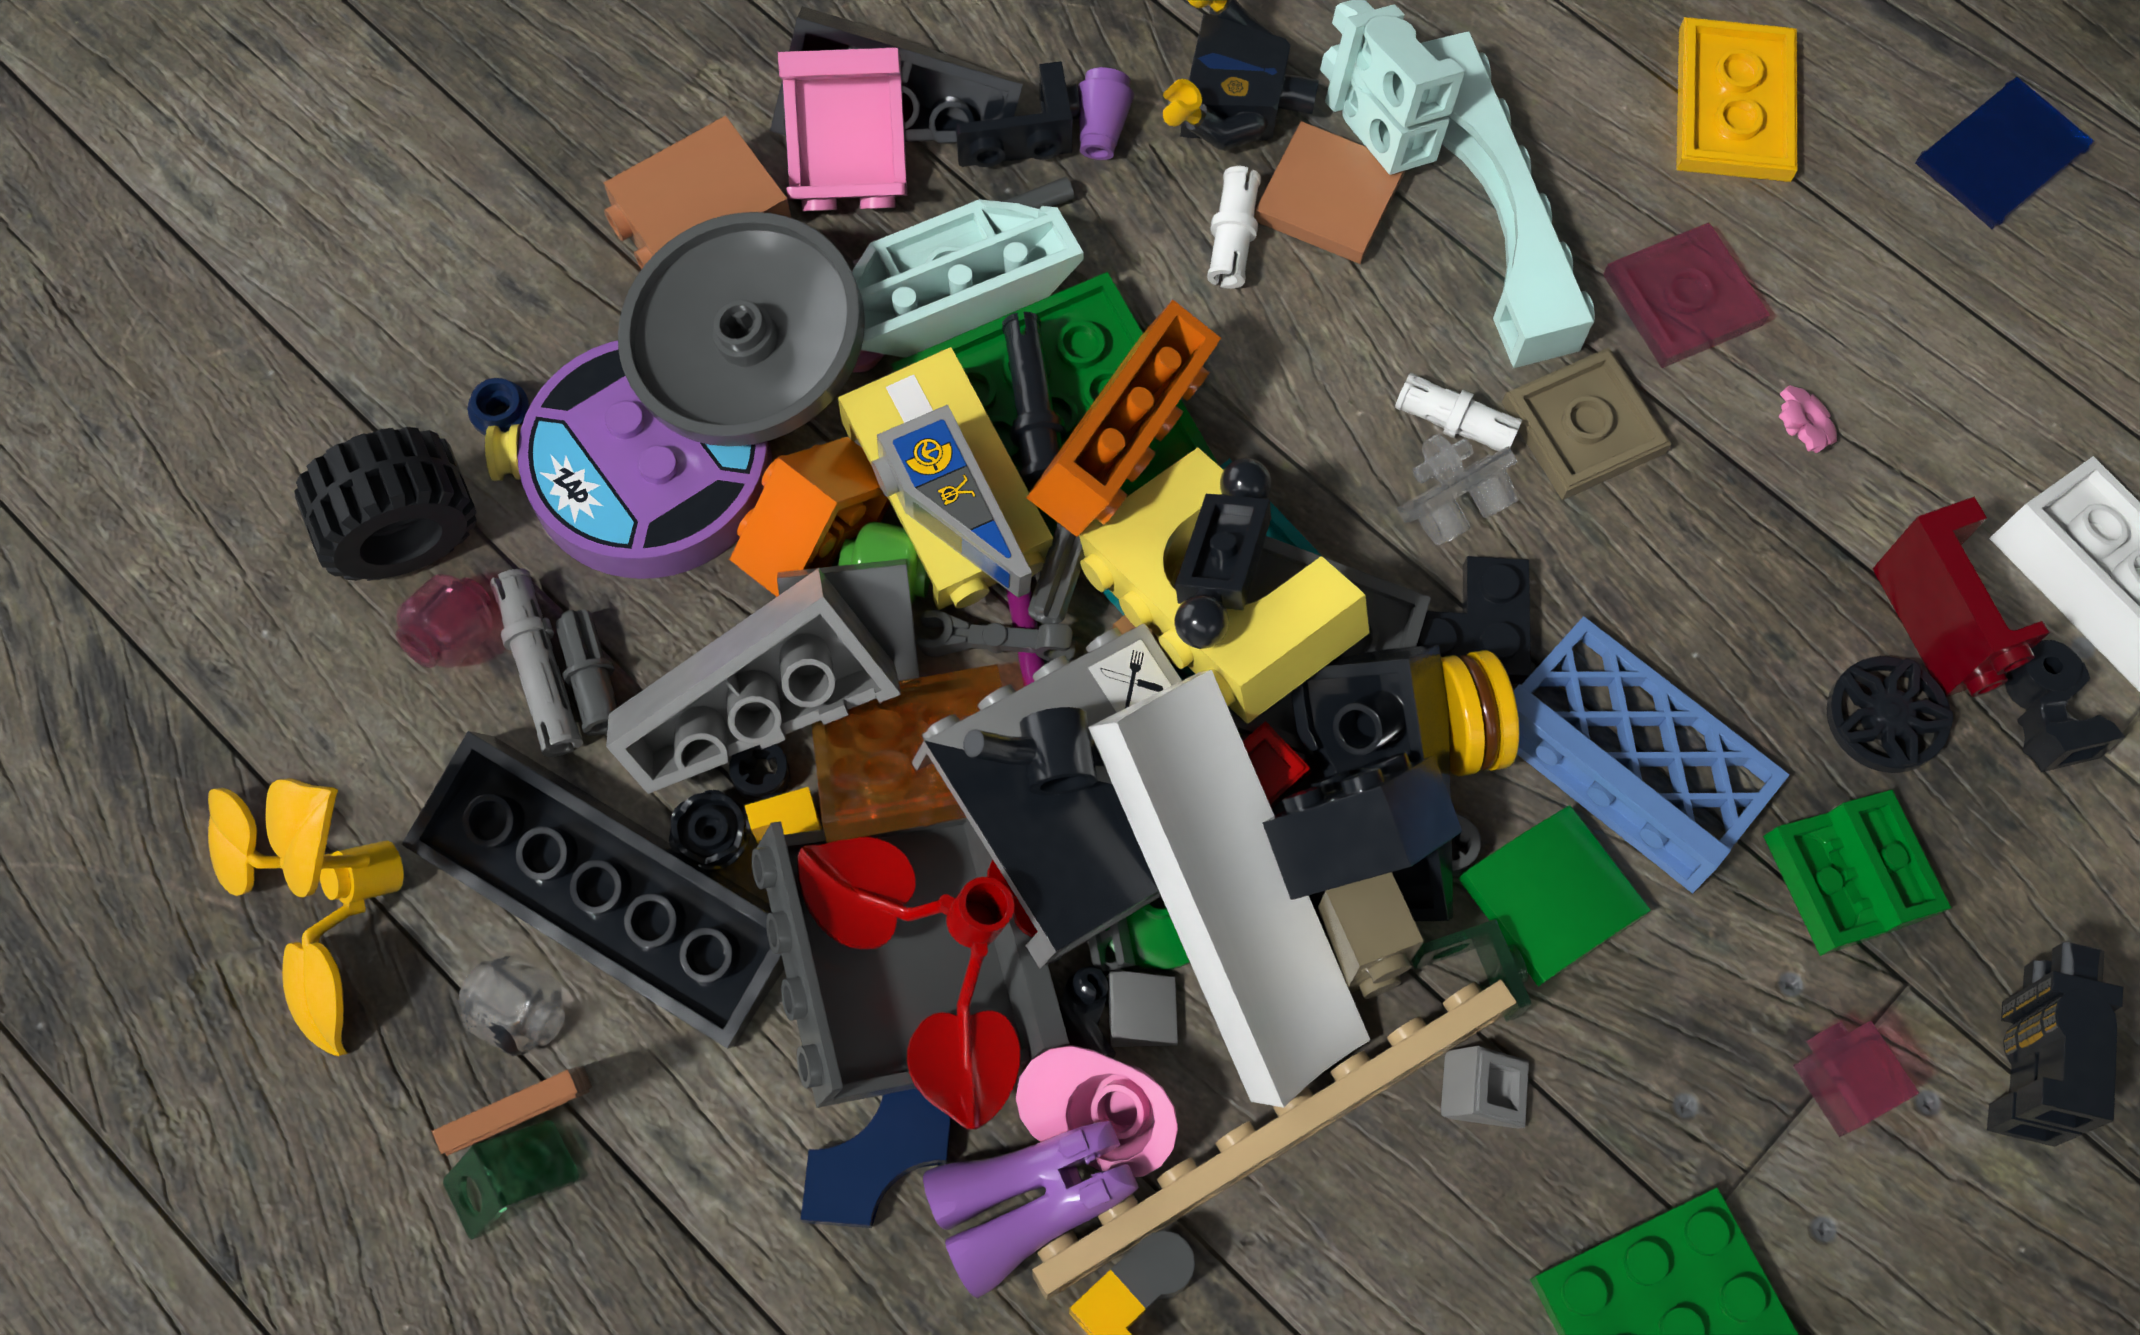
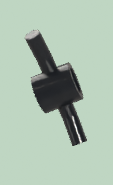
(1051, 745)

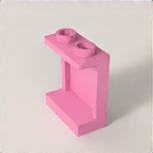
(844, 127)

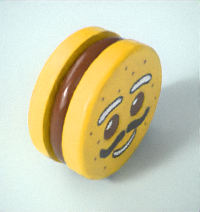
(1480, 713)

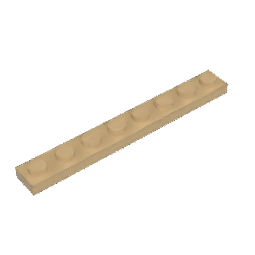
(1247, 1150)

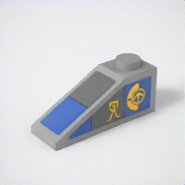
(948, 495)

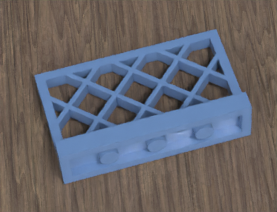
(1612, 783)

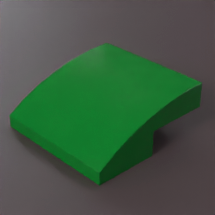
(1856, 872)
(1554, 894)

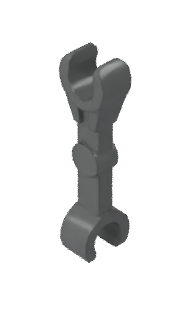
(1047, 642)

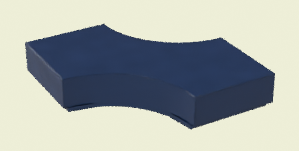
(852, 1178)

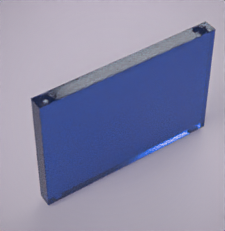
(2004, 152)

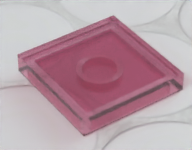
(1685, 295)

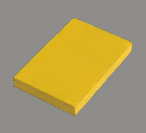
(1737, 99)

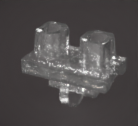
(1484, 479)

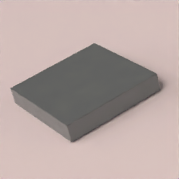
(880, 600)

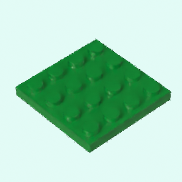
(1084, 343)

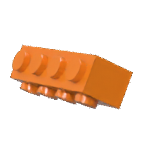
(1124, 420)

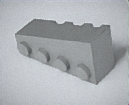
(765, 677)

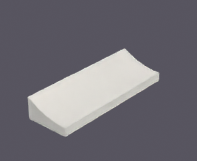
(2084, 556)
(1205, 843)

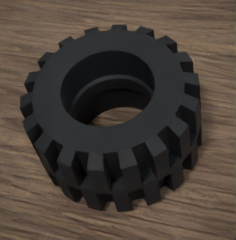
(385, 504)

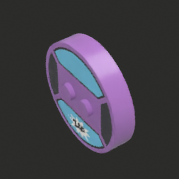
(621, 483)

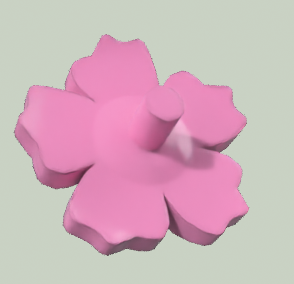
(1808, 418)

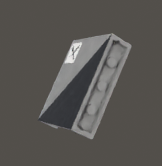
(1065, 853)

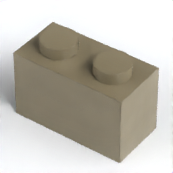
(1370, 933)

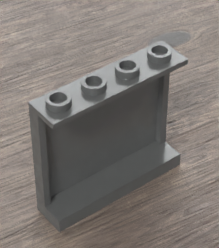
(866, 1003)

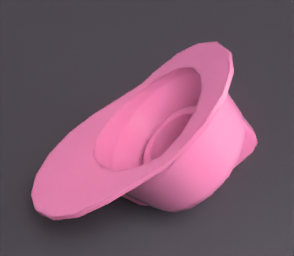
(1083, 1087)

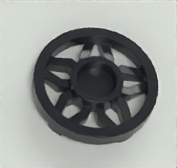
(1889, 714)

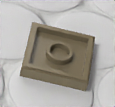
(1586, 423)

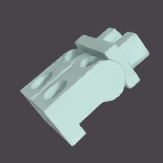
(1389, 85)

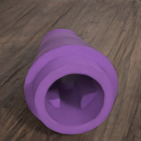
(1104, 107)

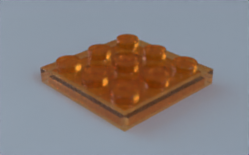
(868, 756)

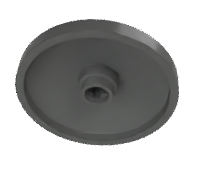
(741, 329)

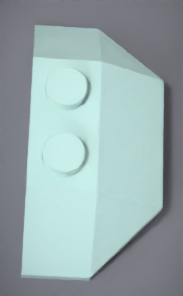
(960, 273)

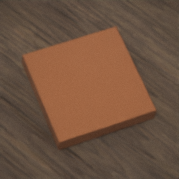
(1328, 193)
(512, 1110)

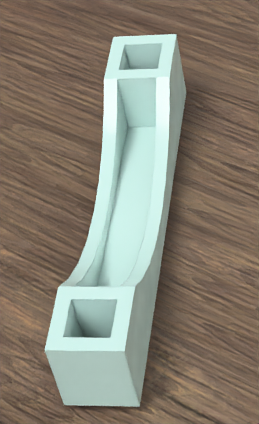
(1541, 303)

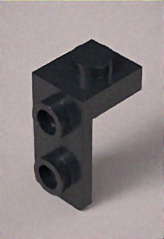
(1024, 136)

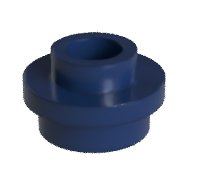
(491, 395)

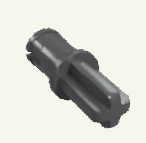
(587, 670)

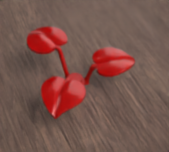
(856, 895)

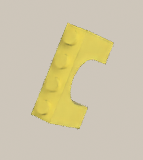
(1269, 643)

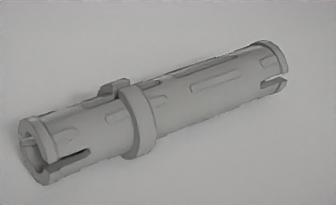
(529, 640)

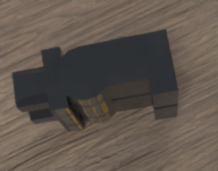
(2060, 1049)

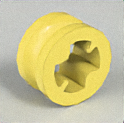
(502, 452)

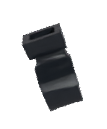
(2044, 691)

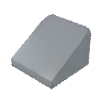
(1142, 1010)
(1485, 1087)

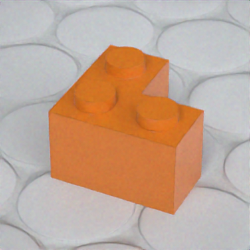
(808, 511)

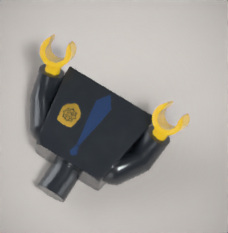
(1236, 81)

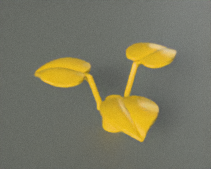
(298, 833)

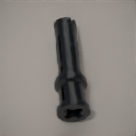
(1037, 427)

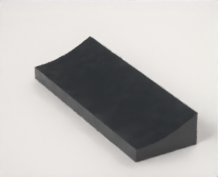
(600, 886)

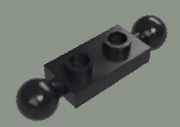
(1223, 553)

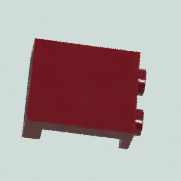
(1948, 605)

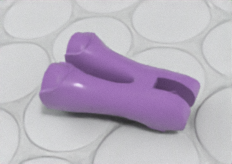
(995, 1248)

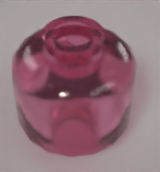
(444, 621)

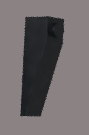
(935, 86)
(1374, 709)

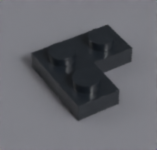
(1492, 616)

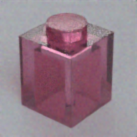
(1853, 1076)

